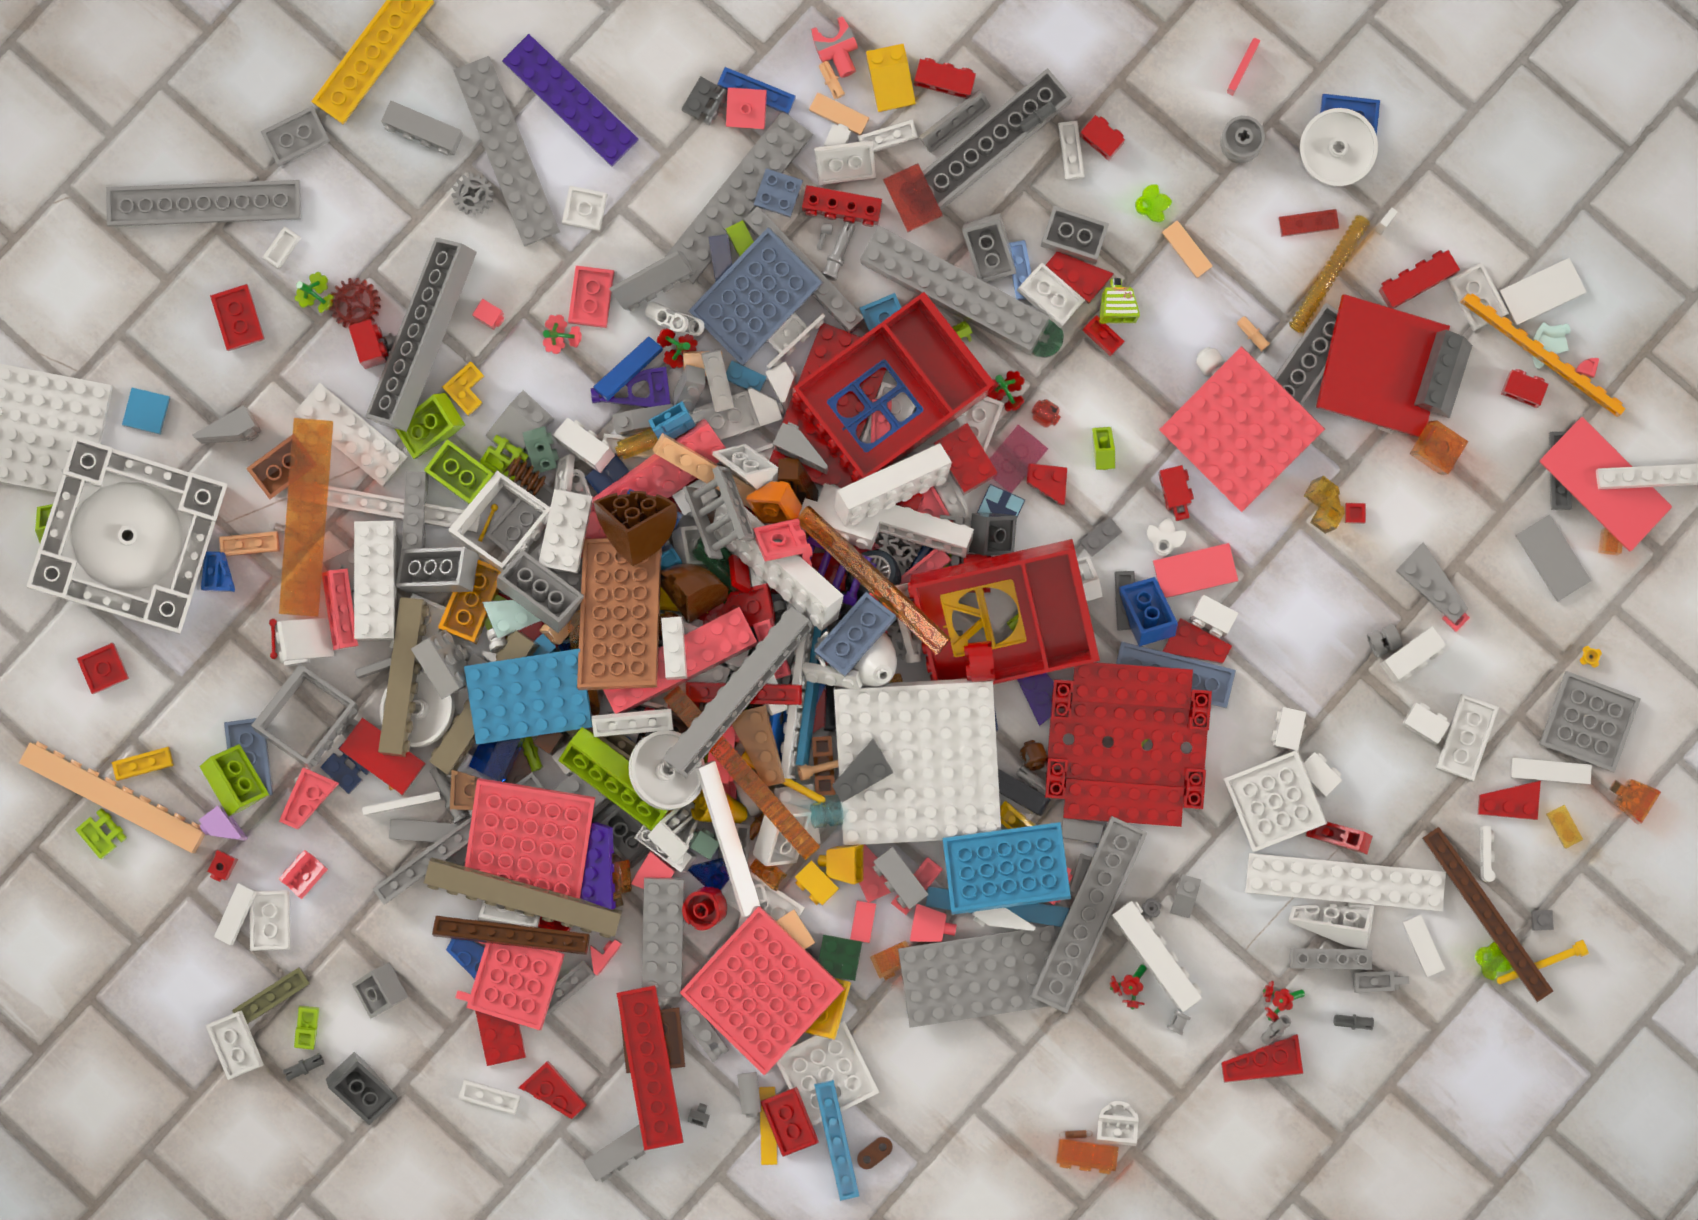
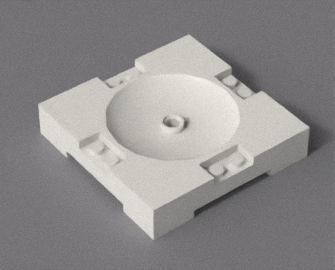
(83, 543)

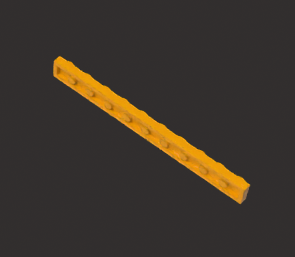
(1536, 349)

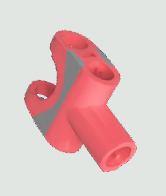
(837, 48)

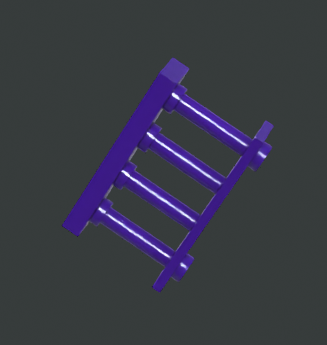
(851, 596)

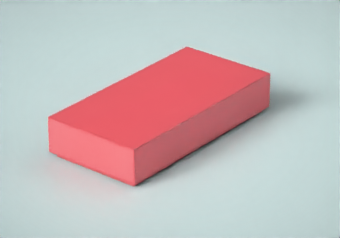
(863, 921)

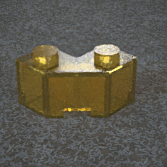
(1325, 496)

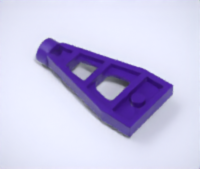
(658, 389)

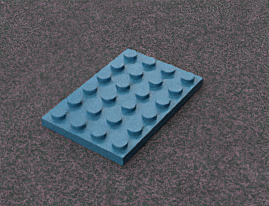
(527, 697)
(1006, 868)

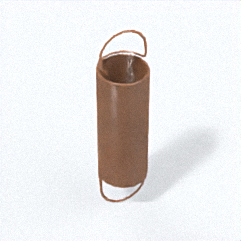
(1076, 1134)

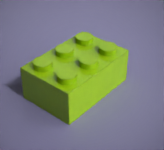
(458, 472)

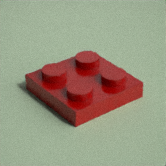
(102, 668)

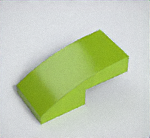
(306, 1027)

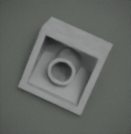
(380, 990)

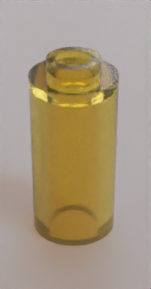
(636, 444)

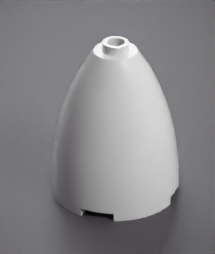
(878, 663)

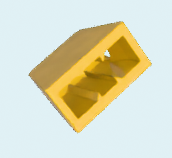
(843, 863)

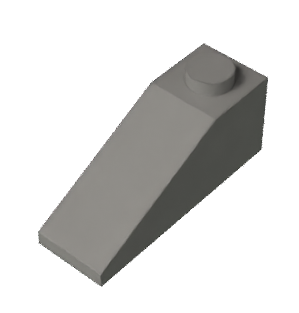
(636, 420)

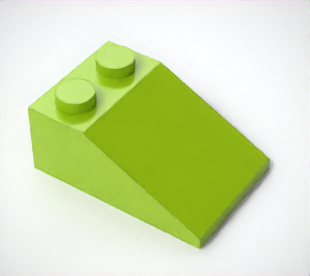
(431, 425)

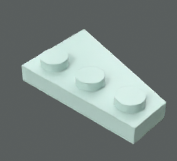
(508, 616)

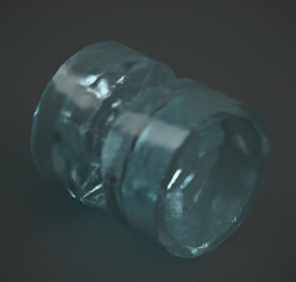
(826, 814)

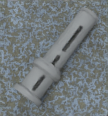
(835, 259)
(445, 788)

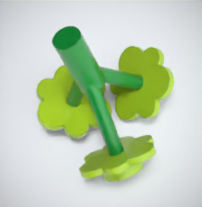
(306, 296)

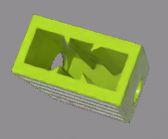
(1118, 304)

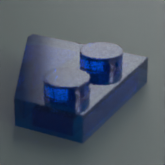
(711, 873)

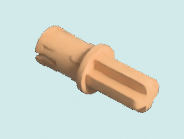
(831, 80)
(1253, 333)

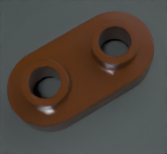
(874, 1152)

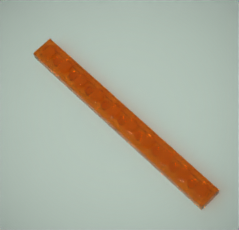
(873, 580)

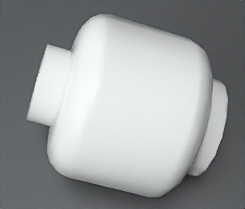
(1209, 361)

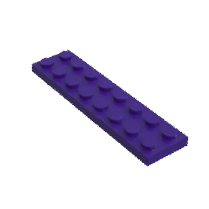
(570, 100)

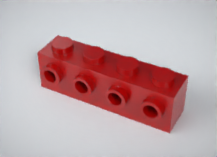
(841, 205)

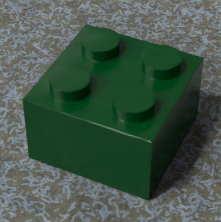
(840, 956)

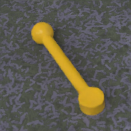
(494, 507)

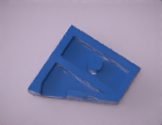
(216, 573)

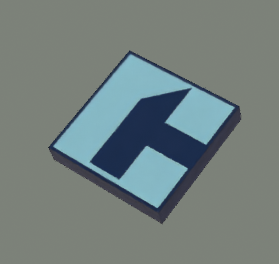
(1000, 502)

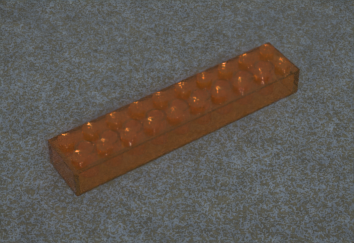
(306, 517)

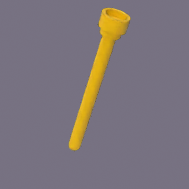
(792, 784)
(1579, 949)

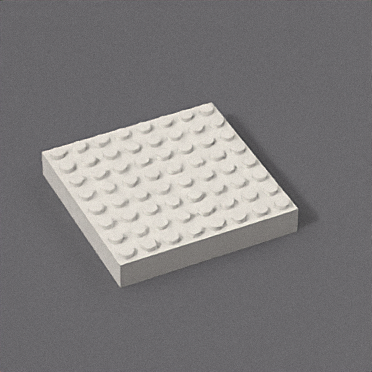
(941, 754)

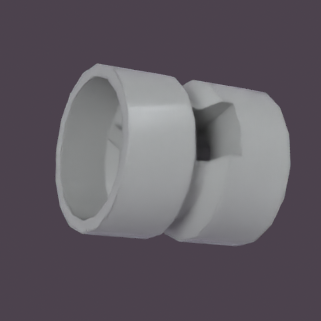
(1391, 638)

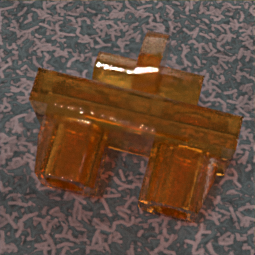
(768, 874)

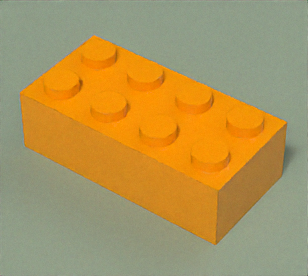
(465, 611)

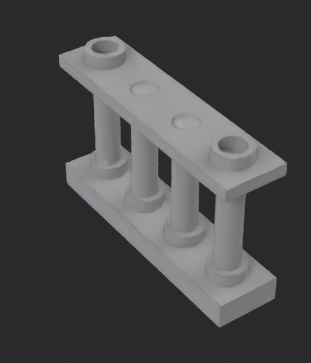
(734, 505)

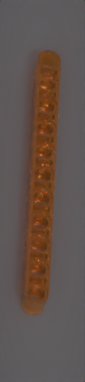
(747, 779)

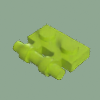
(498, 461)
(96, 838)

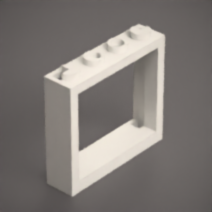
(481, 501)

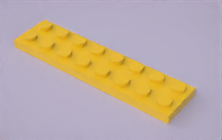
(369, 57)

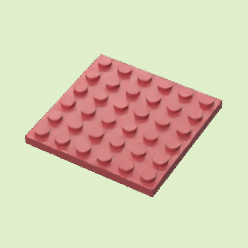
(1242, 429)
(530, 835)
(762, 990)

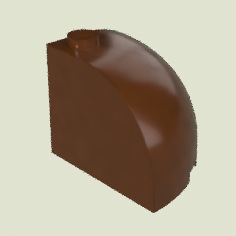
(636, 523)
(693, 589)

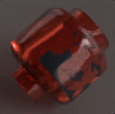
(1045, 413)

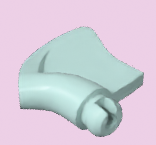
(1552, 338)

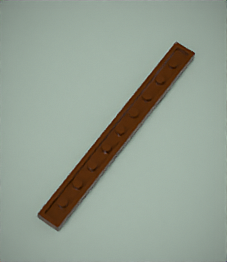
(1487, 914)

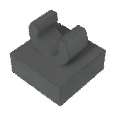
(699, 1117)

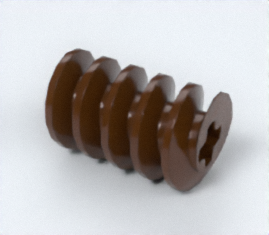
(525, 475)

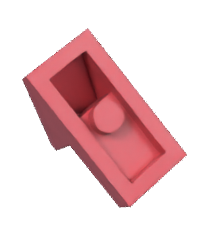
(600, 960)

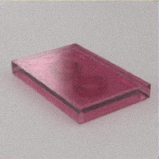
(1013, 457)

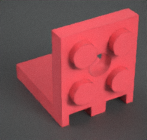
(792, 543)

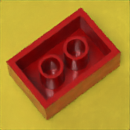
(969, 461)

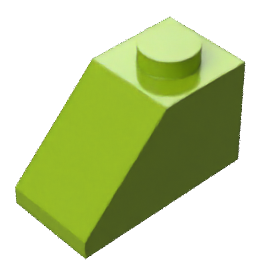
(1103, 448)

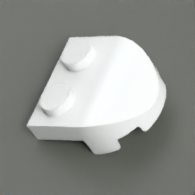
(1118, 1124)

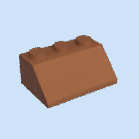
(273, 469)

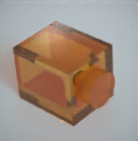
(1609, 544)

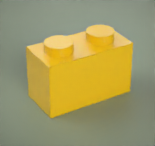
(816, 883)

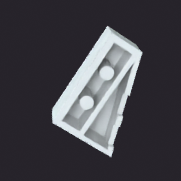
(675, 832)

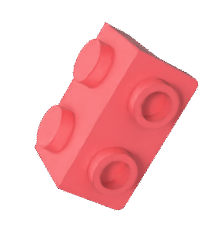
(303, 873)

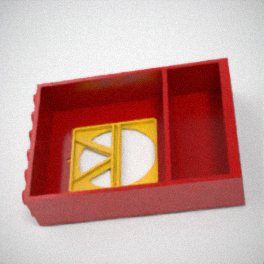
(1051, 604)

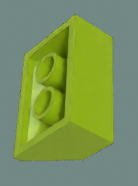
(233, 780)

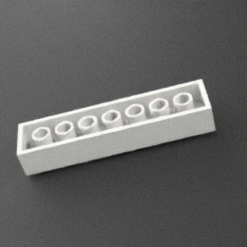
(788, 576)

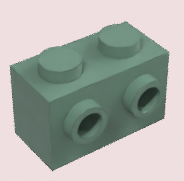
(539, 449)
(704, 843)

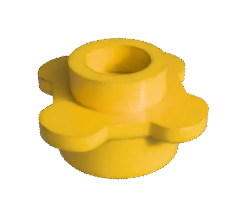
(1596, 653)

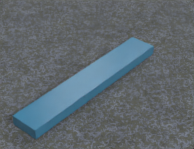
(836, 1140)

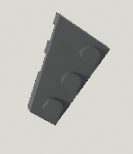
(863, 772)

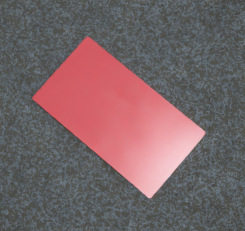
(1625, 511)

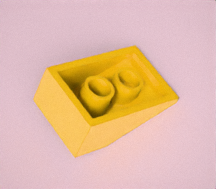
(890, 77)

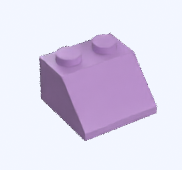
(218, 824)

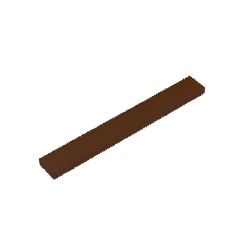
(511, 935)

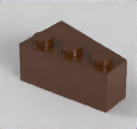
(794, 473)

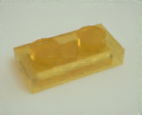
(1564, 826)

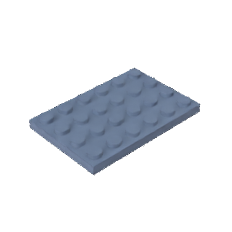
(756, 296)

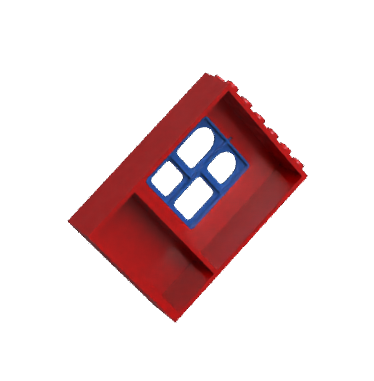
(928, 367)

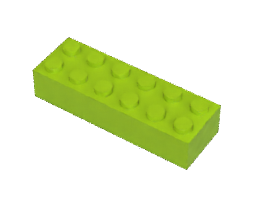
(609, 775)

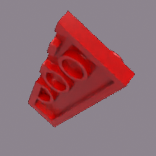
(1271, 1061)

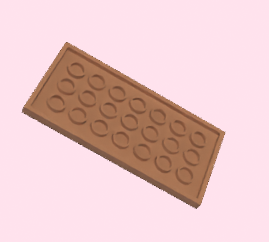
(618, 619)

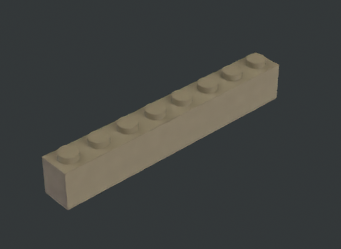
(403, 677)
(461, 737)

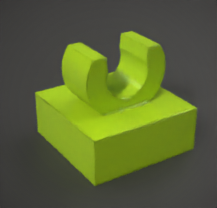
(963, 330)

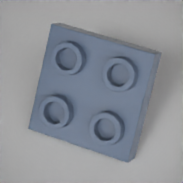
(778, 193)

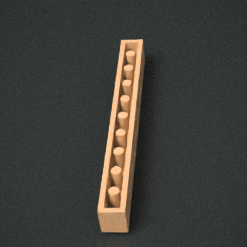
(112, 797)

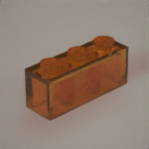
(1087, 1155)

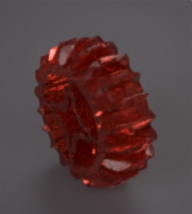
(357, 296)

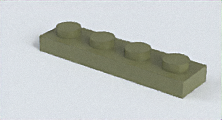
(273, 995)

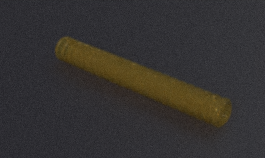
(1330, 271)

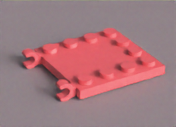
(514, 983)

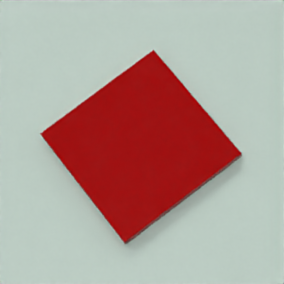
(1378, 365)

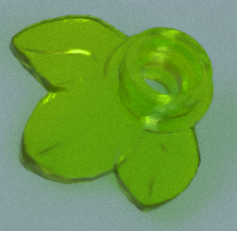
(1156, 203)
(1495, 961)

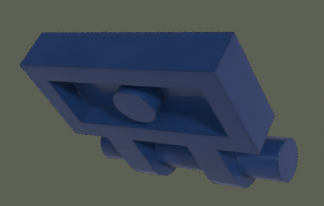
(342, 773)

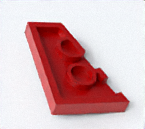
(554, 1090)

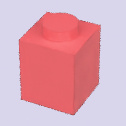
(488, 314)

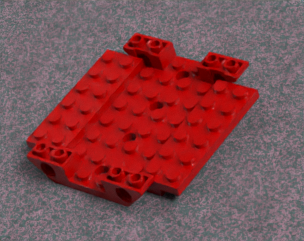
(1125, 779)

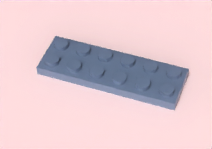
(1205, 675)

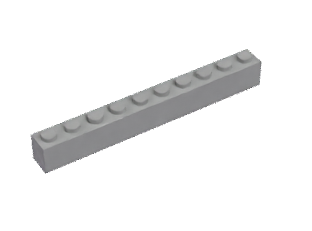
(738, 692)

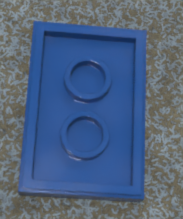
(1366, 107)

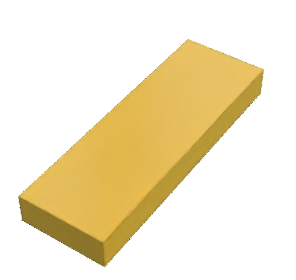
(142, 763)

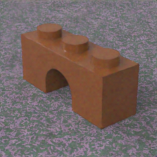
(821, 754)

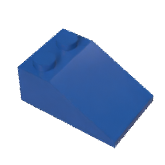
(1148, 611)

